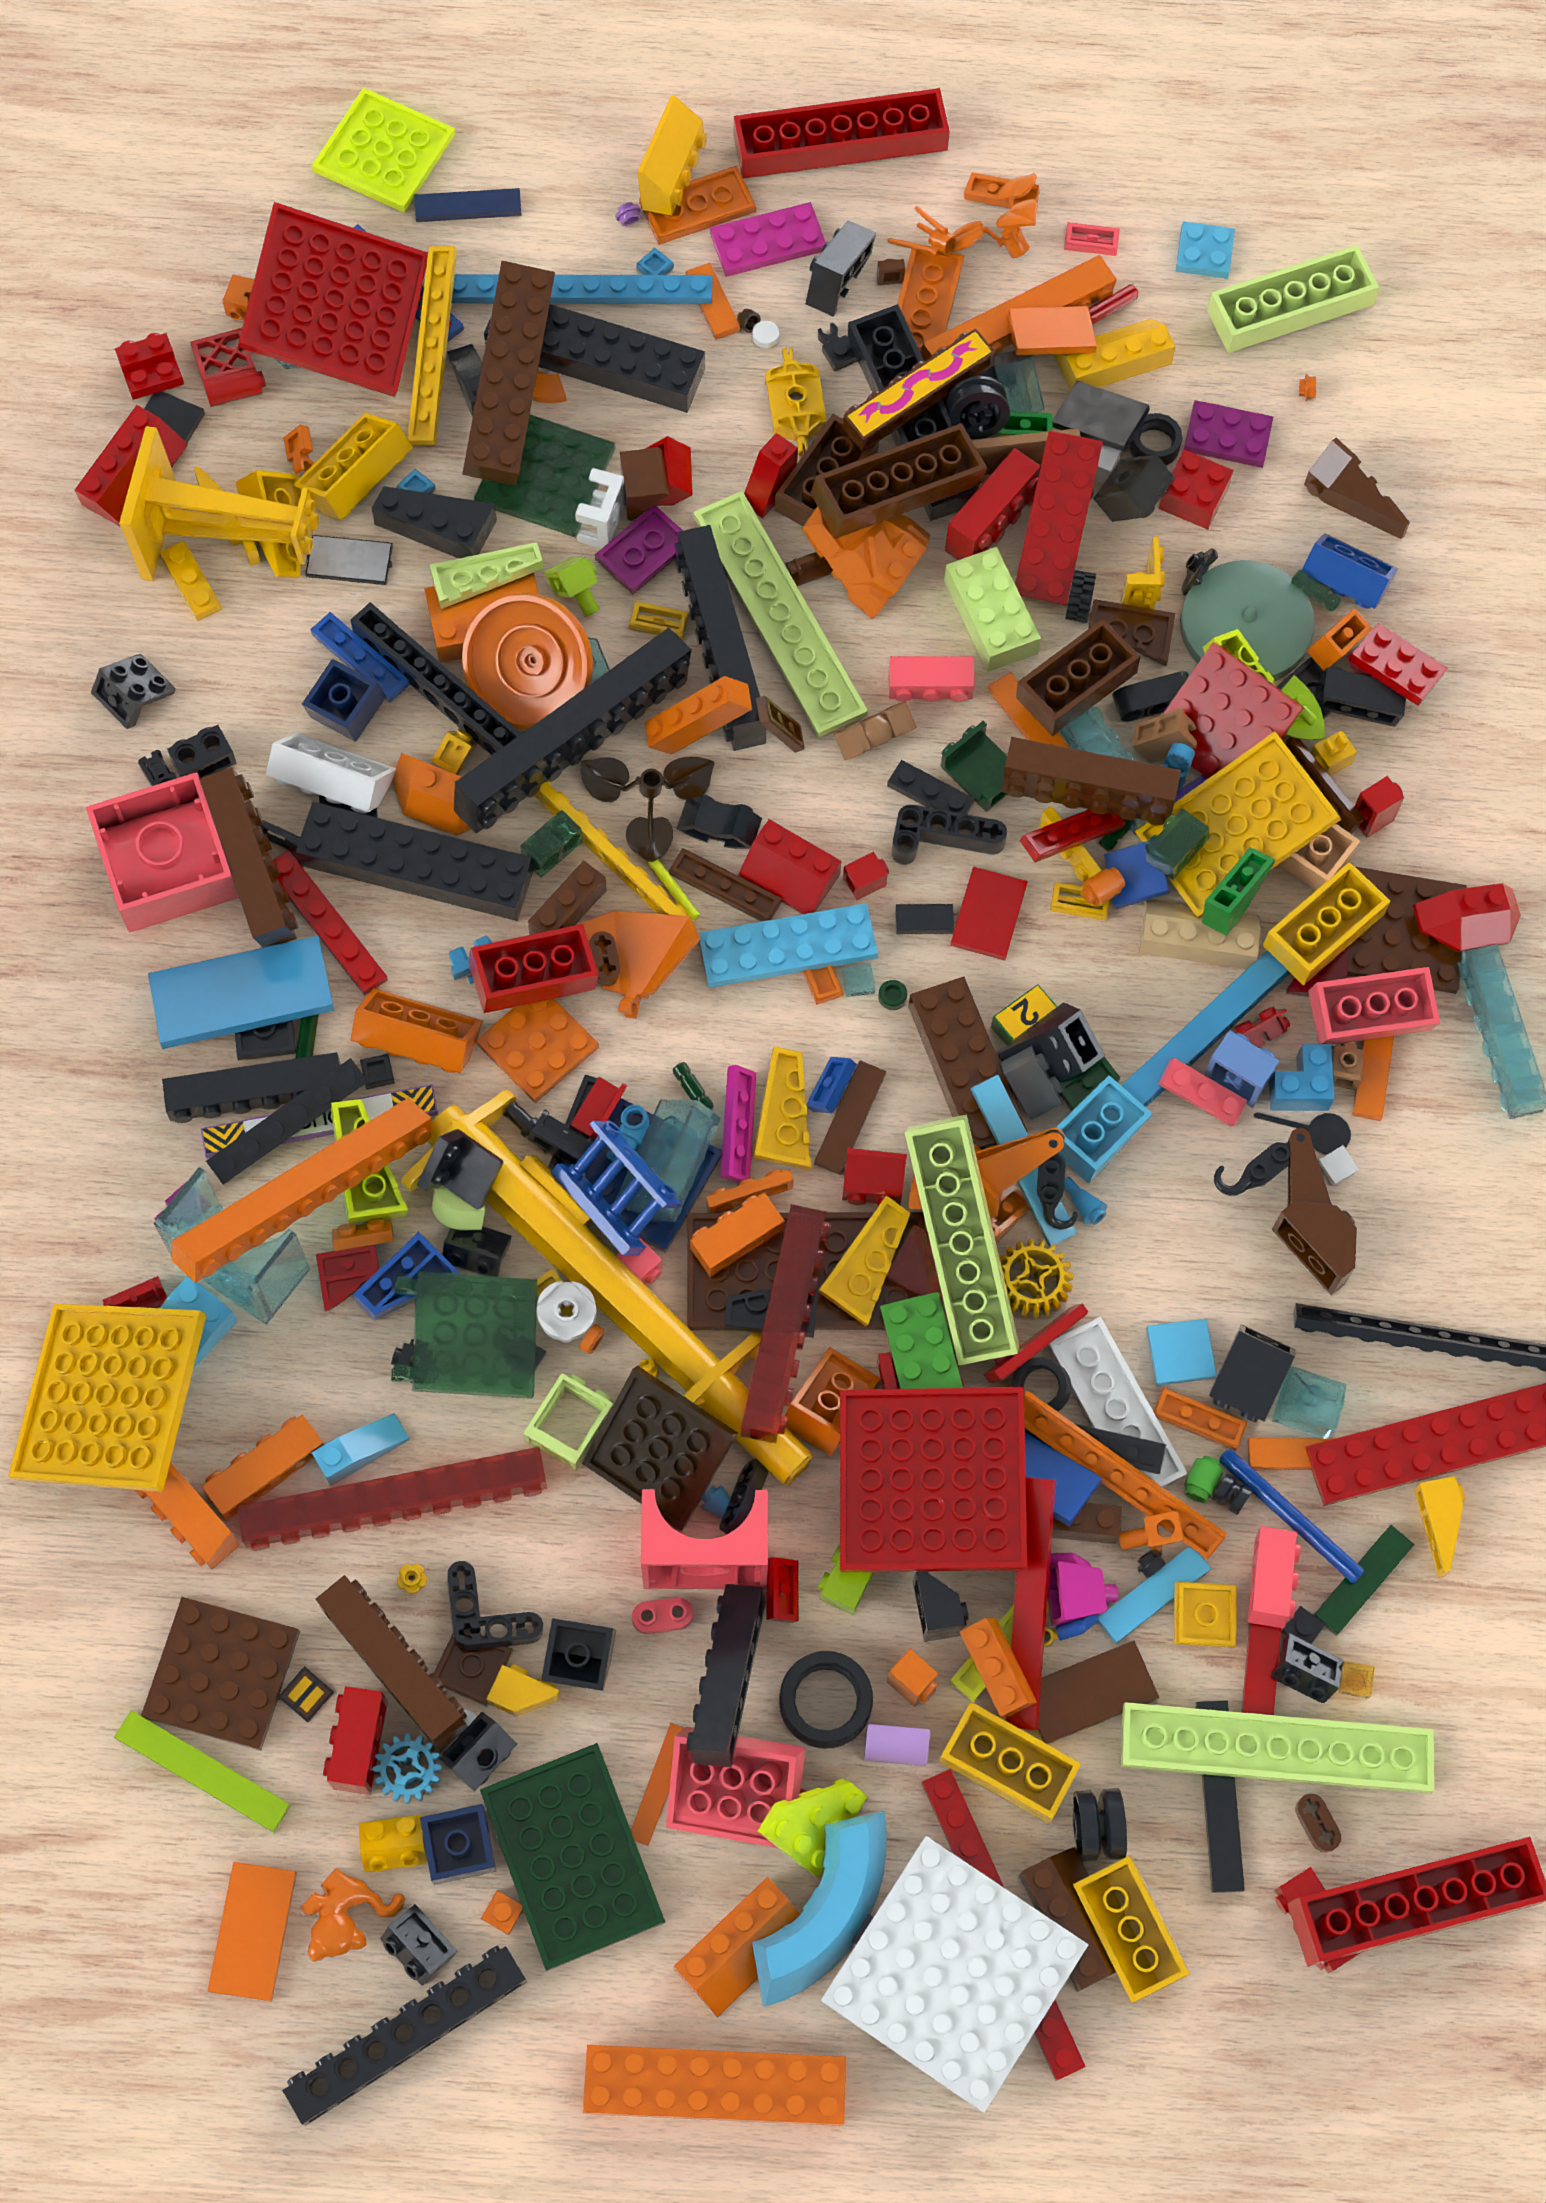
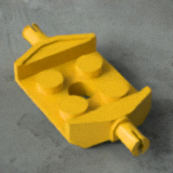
(795, 418)

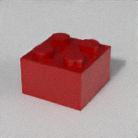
(1196, 489)

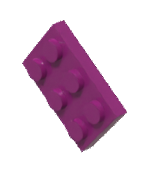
(1228, 433)
(640, 549)

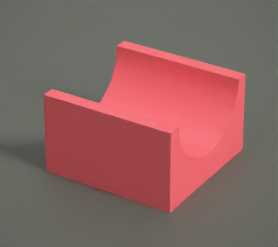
(162, 852)
(685, 1562)

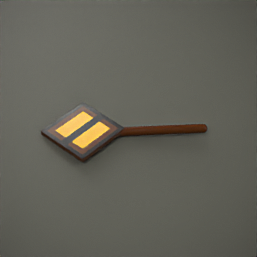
(305, 1694)

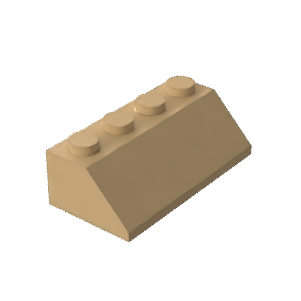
(1177, 933)

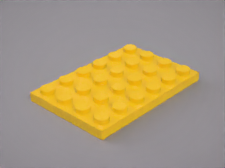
(1254, 803)

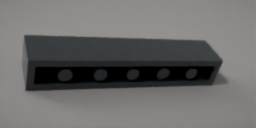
(243, 1087)
(727, 1675)

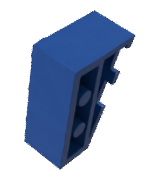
(378, 1294)

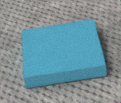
(1181, 1352)

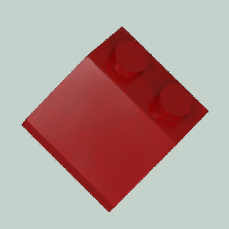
(678, 470)
(873, 1176)

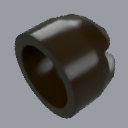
(751, 316)

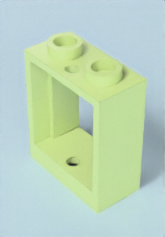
(552, 1446)

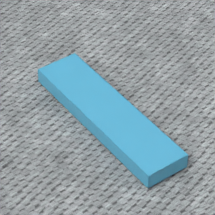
(1152, 1594)

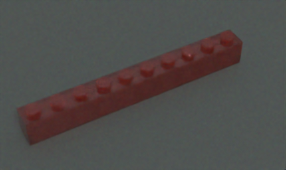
(392, 1498)

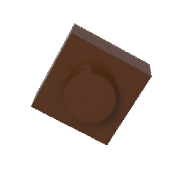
(890, 271)

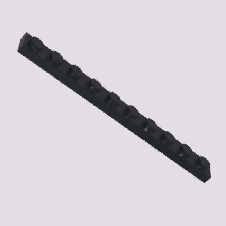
(1421, 1336)

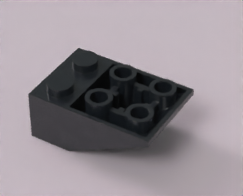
(1062, 1039)

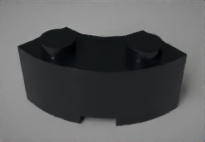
(711, 819)

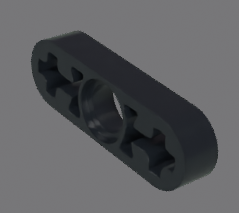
(742, 1498)

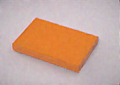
(1052, 330)

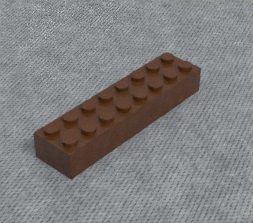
(508, 373)

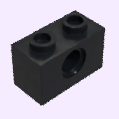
(480, 1735)

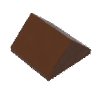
(643, 480)

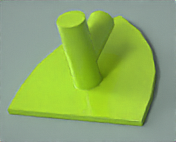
(1310, 721)

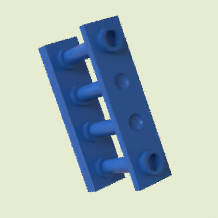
(591, 1198)

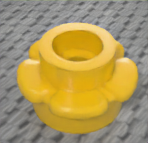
(415, 1585)

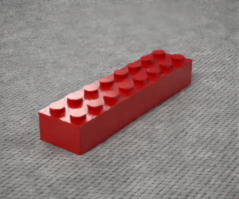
(841, 133)
(1418, 1901)

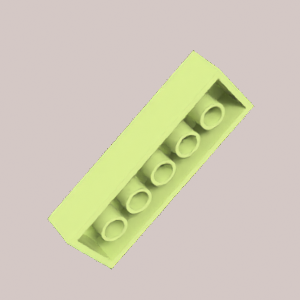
(1292, 298)

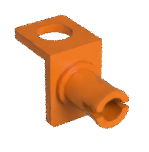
(1150, 1535)

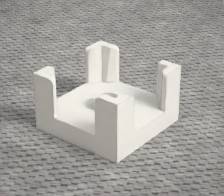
(604, 509)

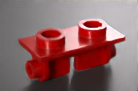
(1269, 1022)
(144, 1295)

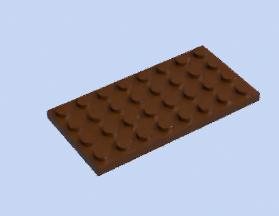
(758, 1268)

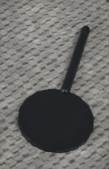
(1326, 1130)

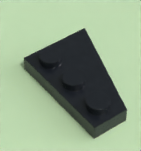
(749, 1311)

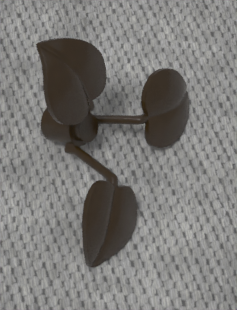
(647, 837)

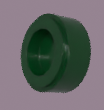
(892, 995)

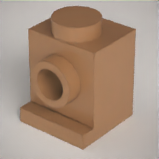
(1347, 1075)

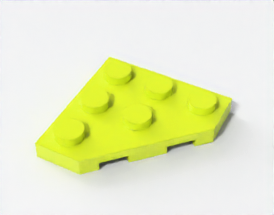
(799, 1824)

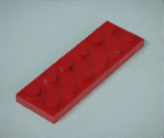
(1057, 517)

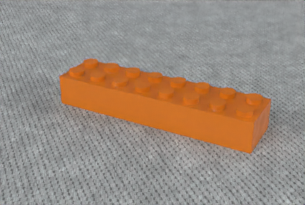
(715, 2085)

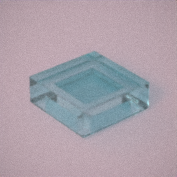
(858, 980)

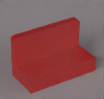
(597, 1106)

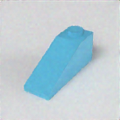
(359, 1448)

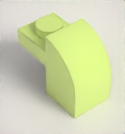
(456, 1212)

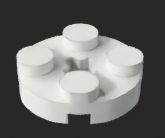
(566, 1328)

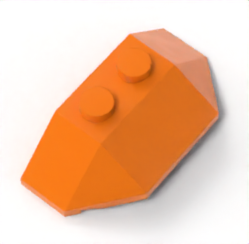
(428, 794)

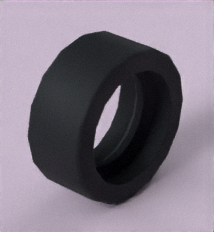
(1163, 423)
(1061, 1374)

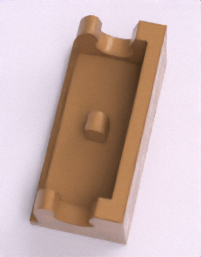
(1156, 735)

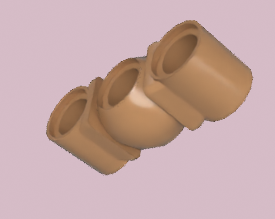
(875, 730)

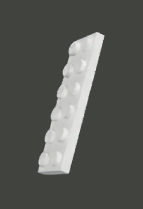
(1110, 1391)

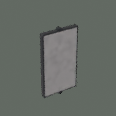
(349, 560)

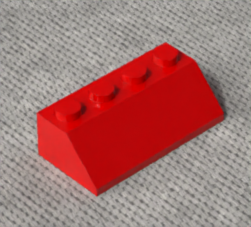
(109, 478)

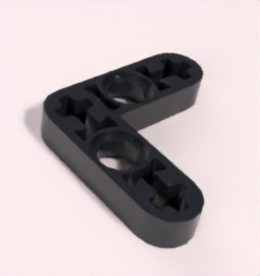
(473, 1621)

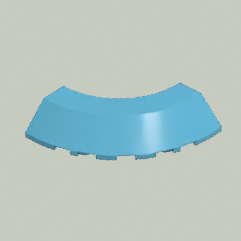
(832, 1916)

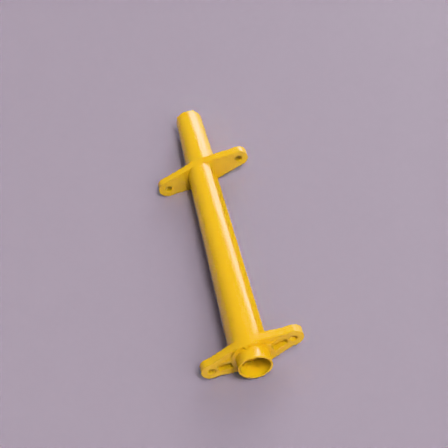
(616, 1288)

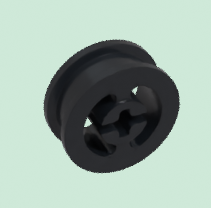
(976, 395)

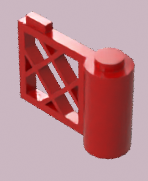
(230, 382)

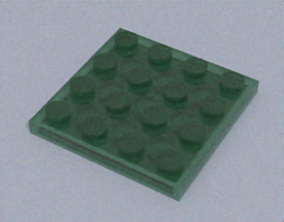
(551, 476)

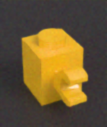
(1334, 753)

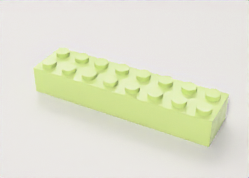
(962, 1240)

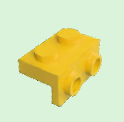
(392, 1843)

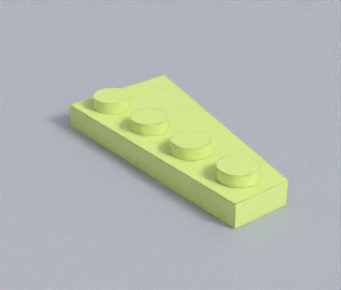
(479, 573)

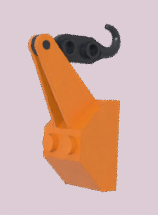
(1011, 1161)

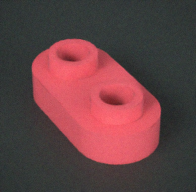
(662, 1615)

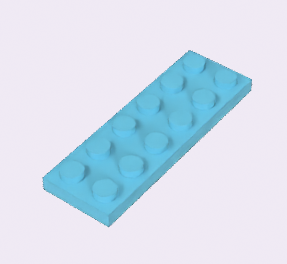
(788, 945)

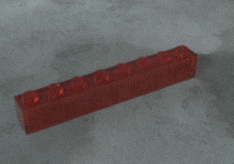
(783, 1324)

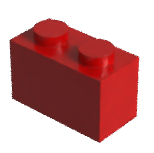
(1379, 805)

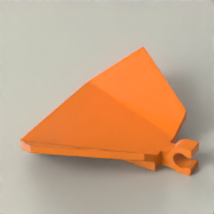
(647, 951)

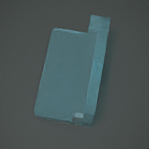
(1021, 385)

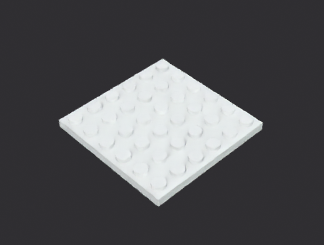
(954, 1973)

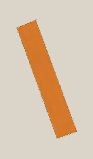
(656, 1790)

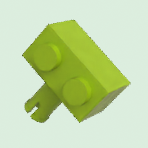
(572, 579)

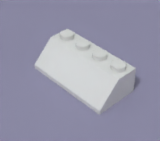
(329, 772)

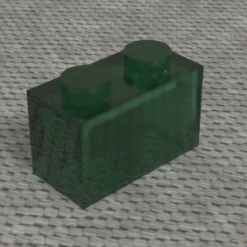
(1177, 843)

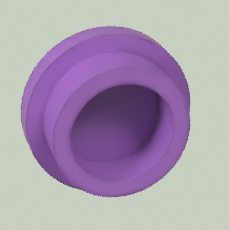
(628, 214)

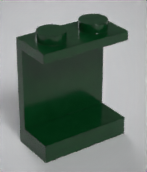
(976, 766)

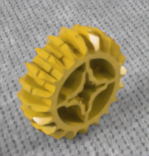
(1044, 1273)

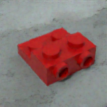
(149, 365)

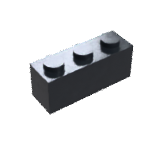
(1359, 697)

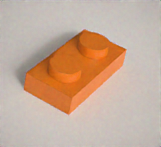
(351, 1236)

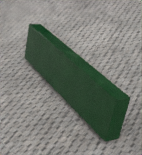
(1377, 1565)

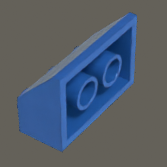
(1349, 571)

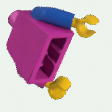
(1075, 1596)

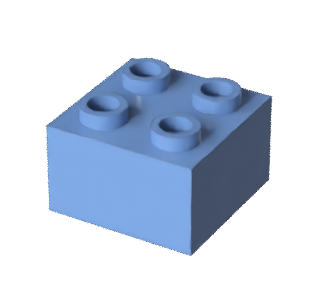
(1242, 1067)

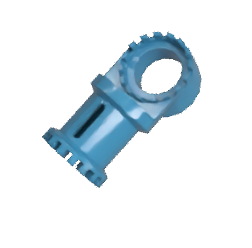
(1180, 757)
(632, 1134)

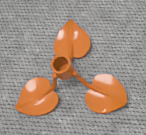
(1019, 216)

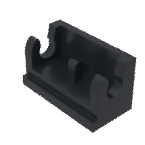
(559, 1139)

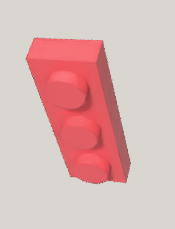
(1202, 1092)

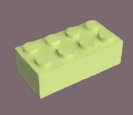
(992, 609)

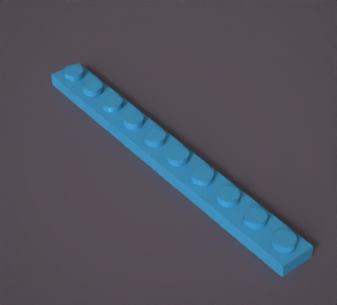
(598, 289)

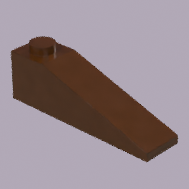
(1343, 485)

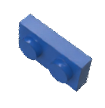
(831, 1085)

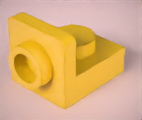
(454, 750)

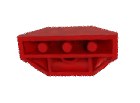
(1470, 917)

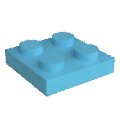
(1205, 250)

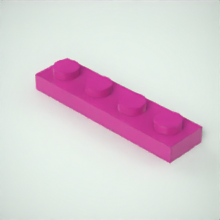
(738, 1124)

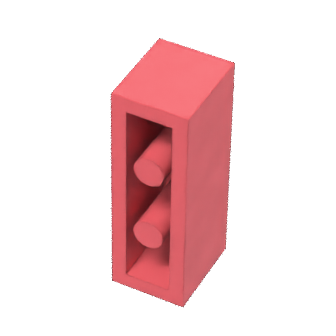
(931, 678)
(1273, 1577)

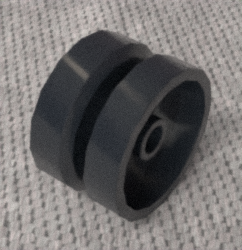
(1099, 1824)

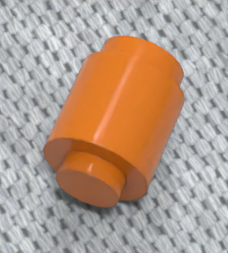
(1102, 886)

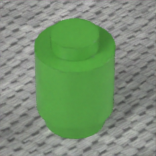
(1203, 1479)

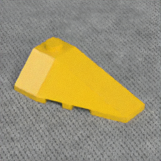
(276, 488)

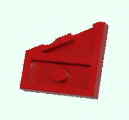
(345, 1272)

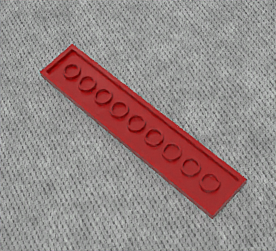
(1429, 1445)

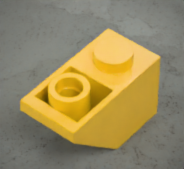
(519, 1693)

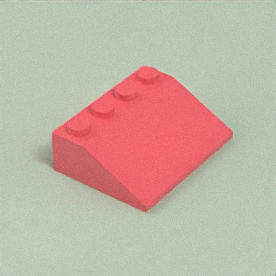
(733, 1799)

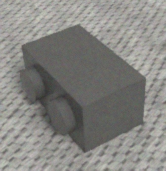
(1031, 1082)

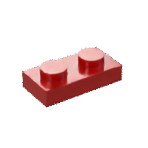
(782, 1590)

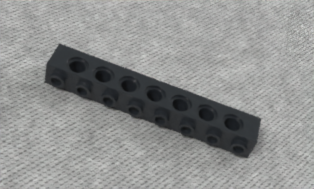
(434, 680)
(310, 2107)

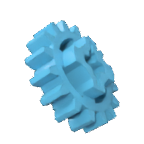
(412, 1755)

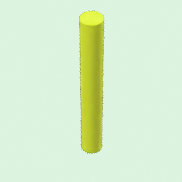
(674, 889)

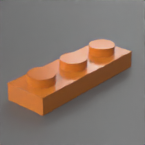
(774, 1183)

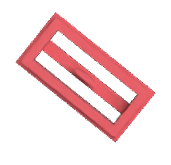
(1091, 242)

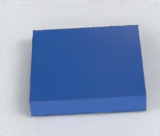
(1140, 877)

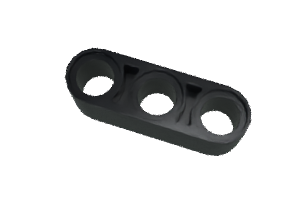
(1148, 696)

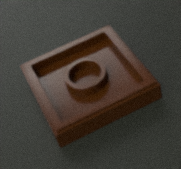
(471, 1671)

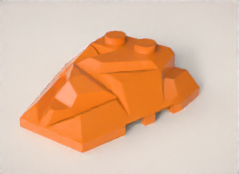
(870, 560)

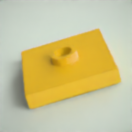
(1205, 1614)

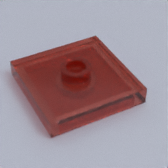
(915, 1265)

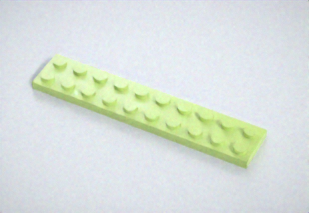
(782, 616)
(1277, 1748)

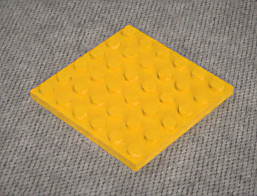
(108, 1396)

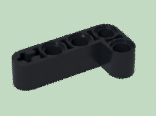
(949, 836)

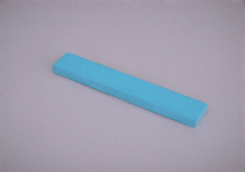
(1008, 1127)

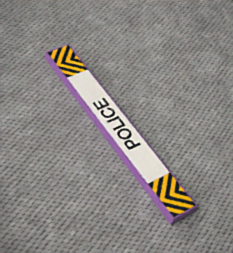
(219, 1136)

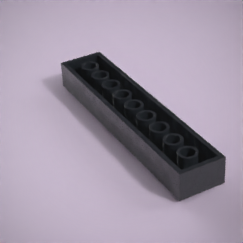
(572, 731)

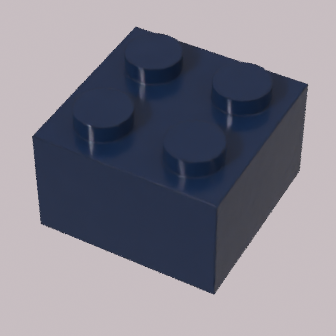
(344, 700)
(458, 1844)

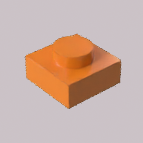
(502, 1912)

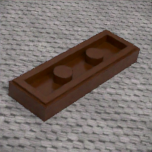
(780, 724)

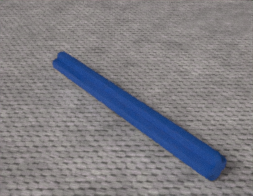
(1291, 1516)

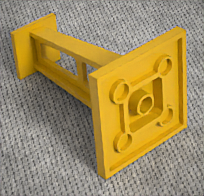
(151, 515)

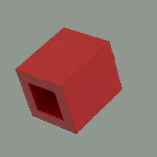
(865, 875)

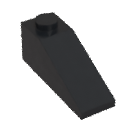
(467, 369)

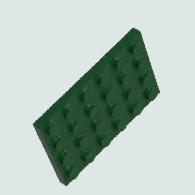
(572, 1856)

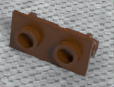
(808, 568)

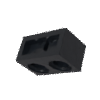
(205, 761)

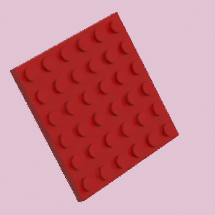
(333, 299)
(932, 1480)

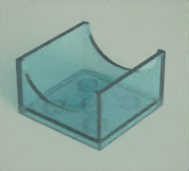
(258, 1278)

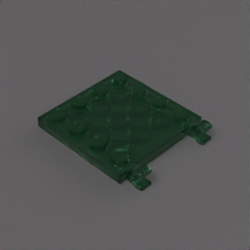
(471, 1335)

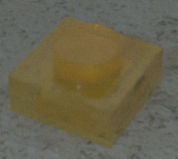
(1356, 1679)

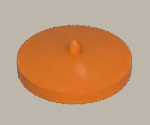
(526, 657)

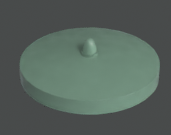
(1260, 604)

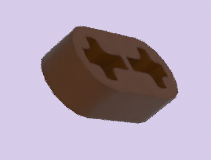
(610, 957)
(1311, 1826)

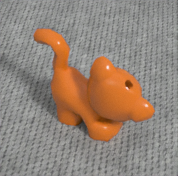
(335, 1930)

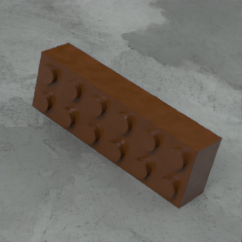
(898, 480)
(1090, 781)
(248, 858)
(958, 1051)
(388, 1658)

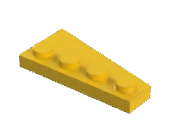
(783, 1122)
(862, 1270)

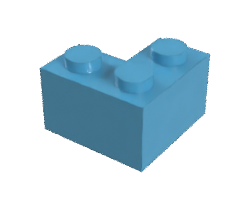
(1308, 1087)

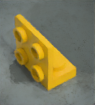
(1143, 588)

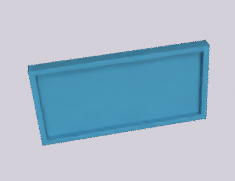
(240, 992)

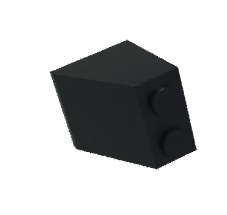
(1252, 1374)

